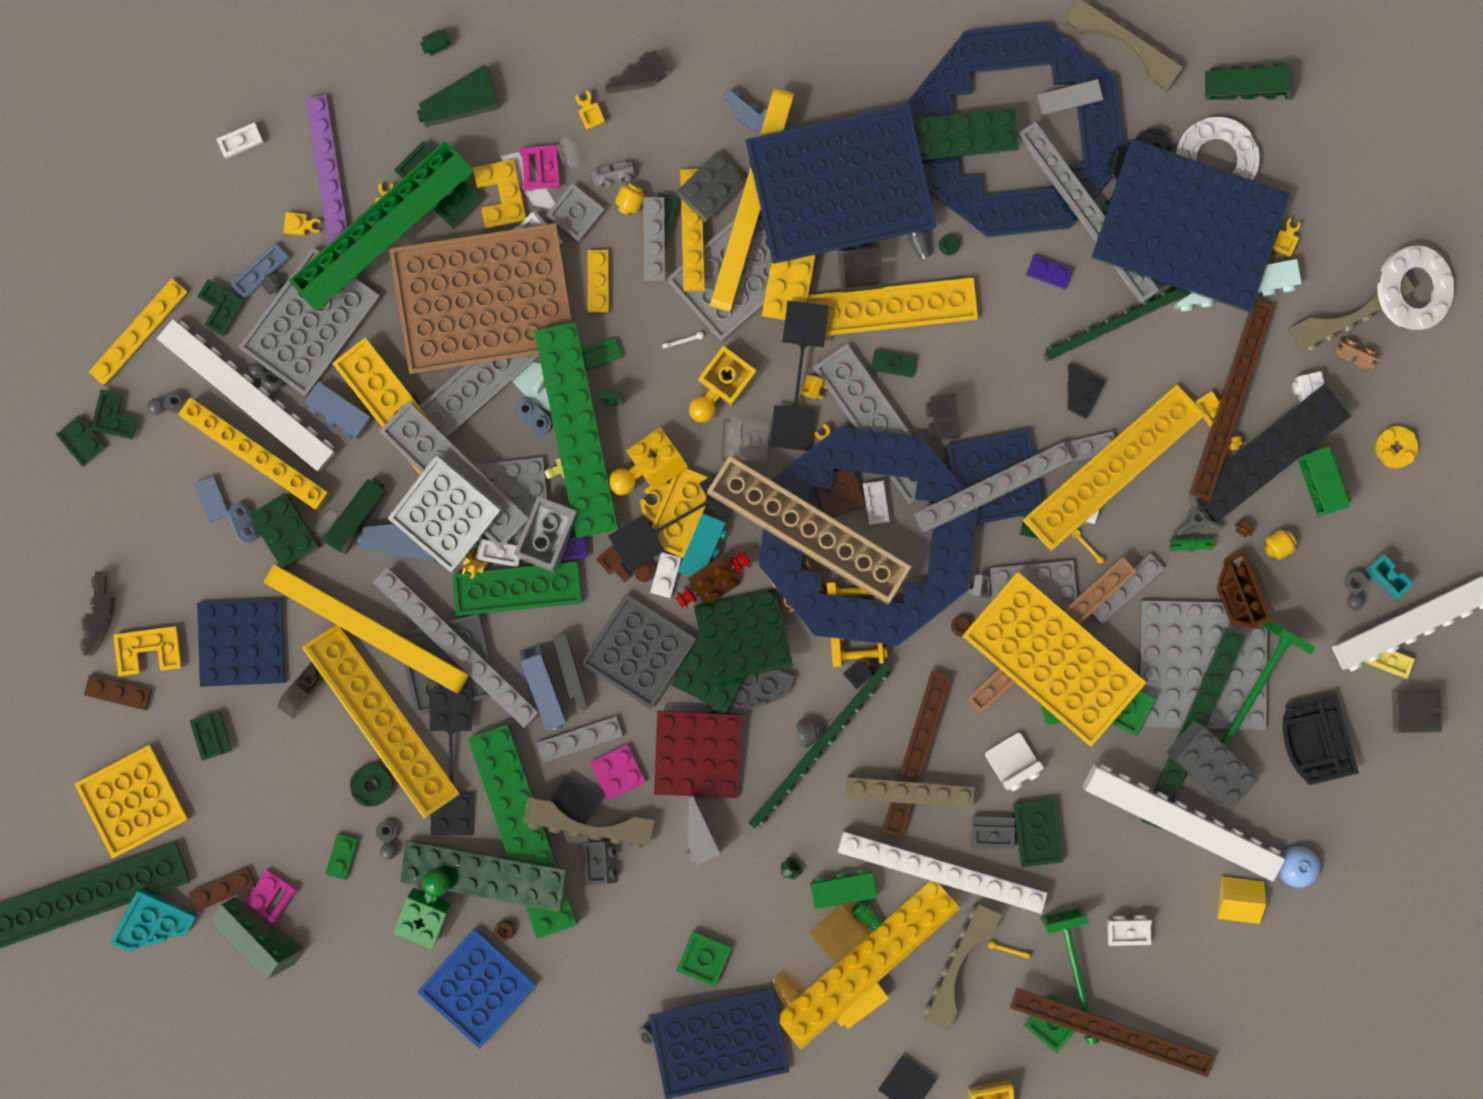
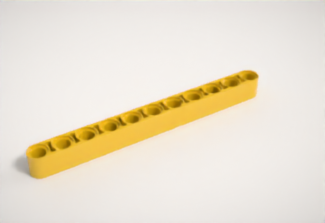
(747, 212)
(366, 628)

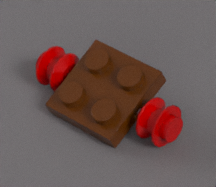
(714, 580)

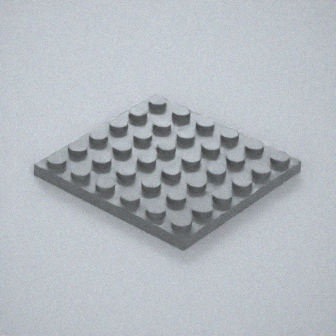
(1175, 653)

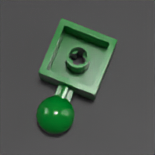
(424, 912)

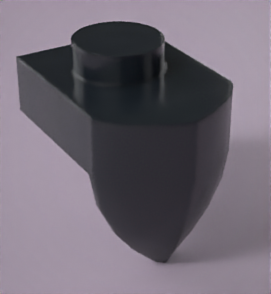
(859, 672)

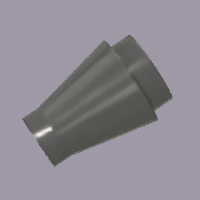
(920, 244)

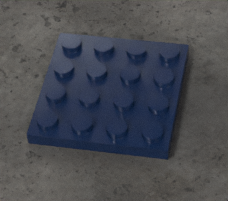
(985, 457)
(241, 642)

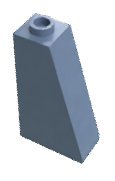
(391, 540)
(542, 687)

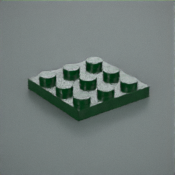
(695, 681)

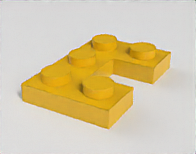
(512, 207)
(132, 643)

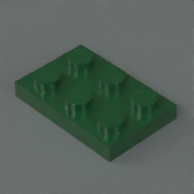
(1038, 833)

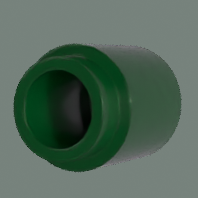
(435, 42)

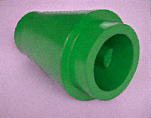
(865, 914)

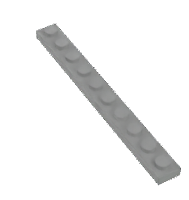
(1078, 199)
(455, 647)

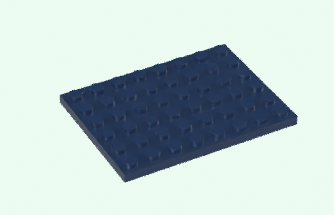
(840, 183)
(1190, 225)

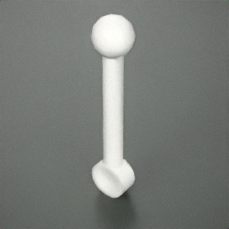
(700, 335)

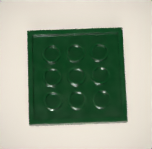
(743, 636)

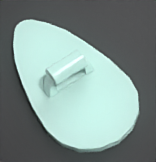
(532, 385)

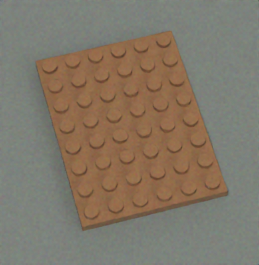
(479, 296)

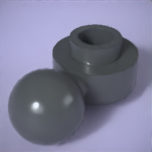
(269, 380)
(157, 406)
(1355, 600)
(388, 850)

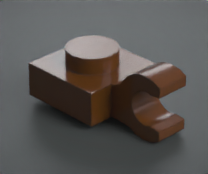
(612, 563)

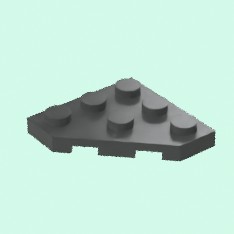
(760, 690)

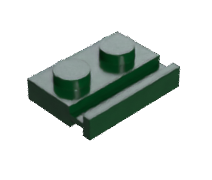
(81, 440)
(210, 735)

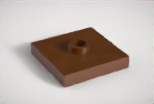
(843, 496)

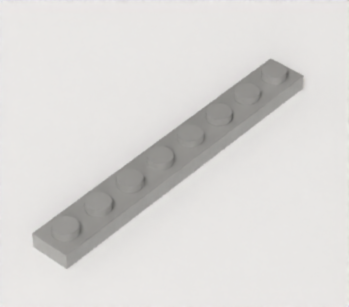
(992, 488)

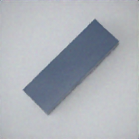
(265, 265)

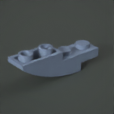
(747, 114)

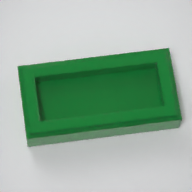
(601, 353)

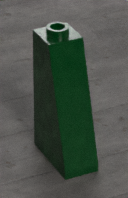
(459, 100)
(355, 516)

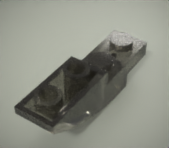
(98, 623)

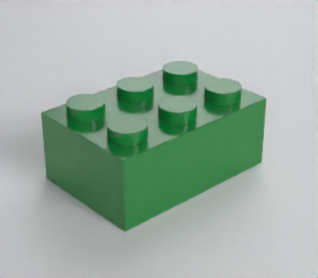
(1324, 481)

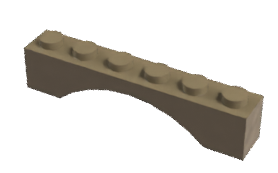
(1087, 20)
(1314, 330)
(909, 792)
(630, 829)
(981, 925)

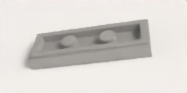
(1069, 97)

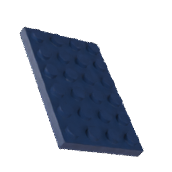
(718, 1043)

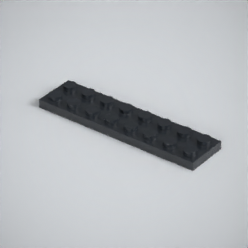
(1275, 450)

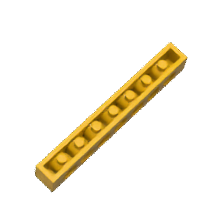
(254, 454)

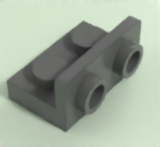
(600, 862)

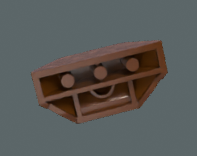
(1244, 592)

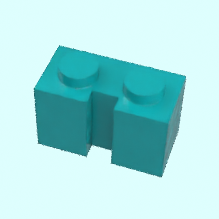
(1382, 573)

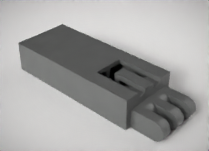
(570, 670)

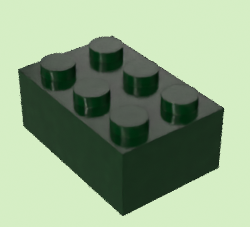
(285, 531)

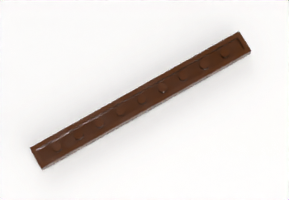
(1231, 401)
(1111, 1032)

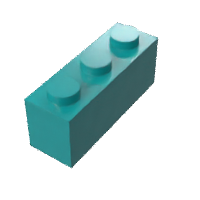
(703, 545)

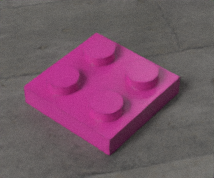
(617, 772)

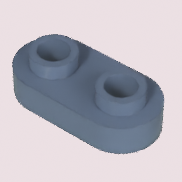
(533, 416)
(240, 523)

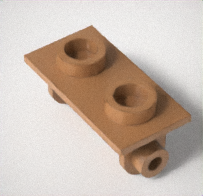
(1365, 355)

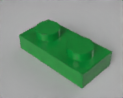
(341, 856)

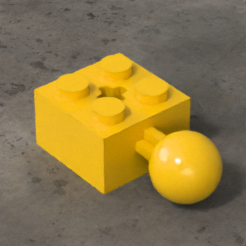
(703, 408)
(653, 458)

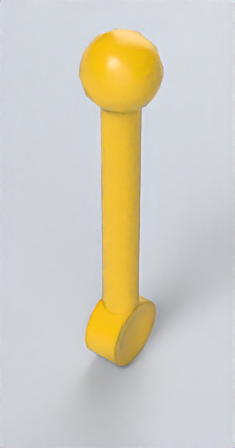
(1077, 534)
(992, 945)

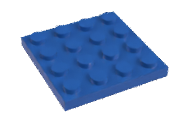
(476, 988)

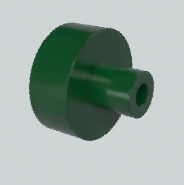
(791, 868)

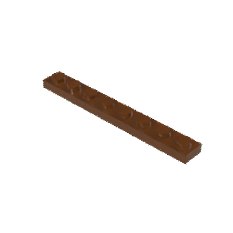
(918, 748)

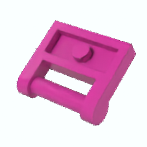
(546, 167)
(264, 894)

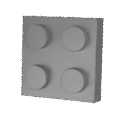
(575, 212)

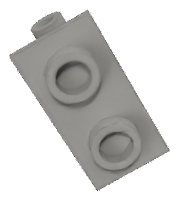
(605, 178)

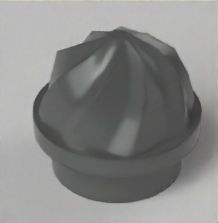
(272, 283)

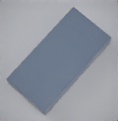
(211, 499)

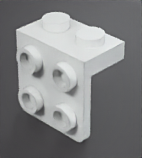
(1013, 762)

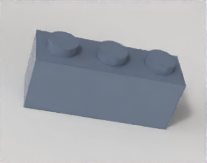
(337, 411)

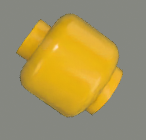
(629, 198)
(1280, 544)

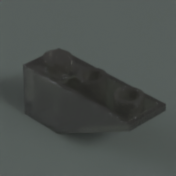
(643, 74)
(301, 691)

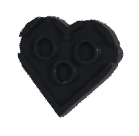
(1153, 136)

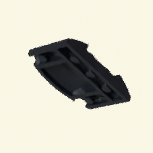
(1318, 739)

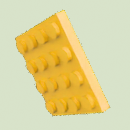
(131, 801)

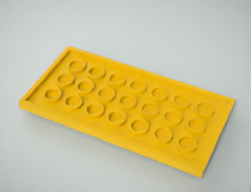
(1054, 659)

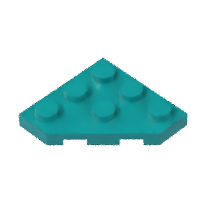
(150, 922)

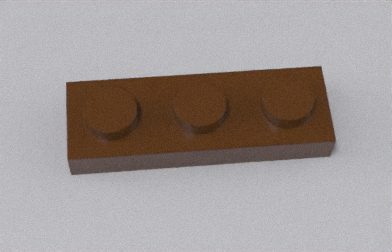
(117, 692)
(222, 889)

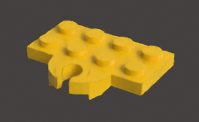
(673, 501)

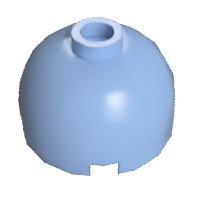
(1300, 867)

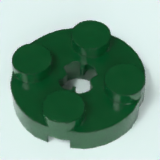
(372, 797)

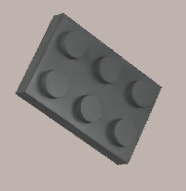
(711, 186)

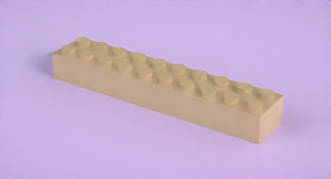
(808, 530)

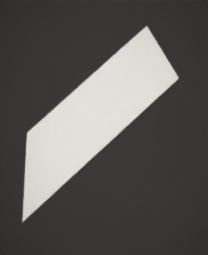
(538, 197)

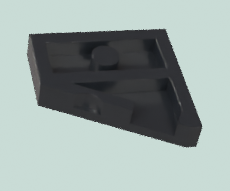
(1082, 391)

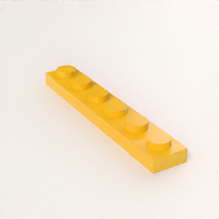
(692, 243)
(138, 332)

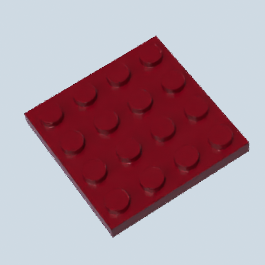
(697, 754)

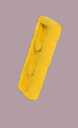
(598, 281)

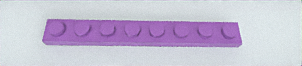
(327, 165)

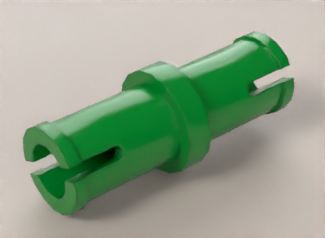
(1191, 543)

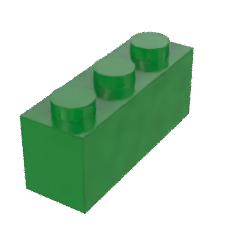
(843, 889)

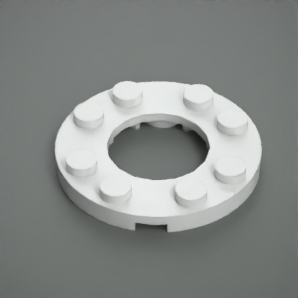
(1229, 131)
(1390, 284)

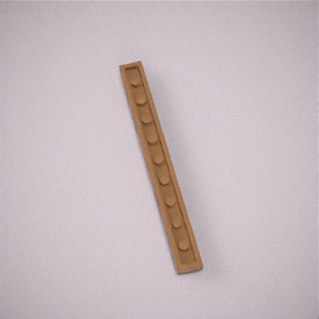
(1078, 610)

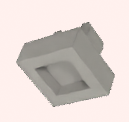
(981, 586)

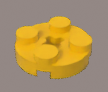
(1406, 440)

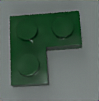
(225, 303)
(107, 419)

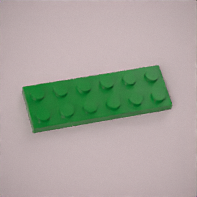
(516, 589)

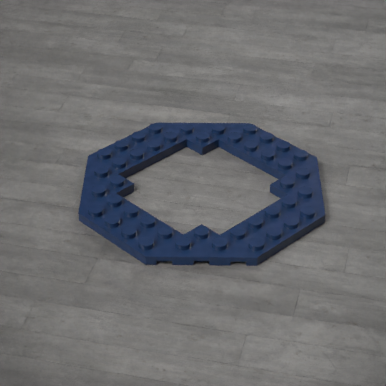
(1013, 49)
(949, 550)

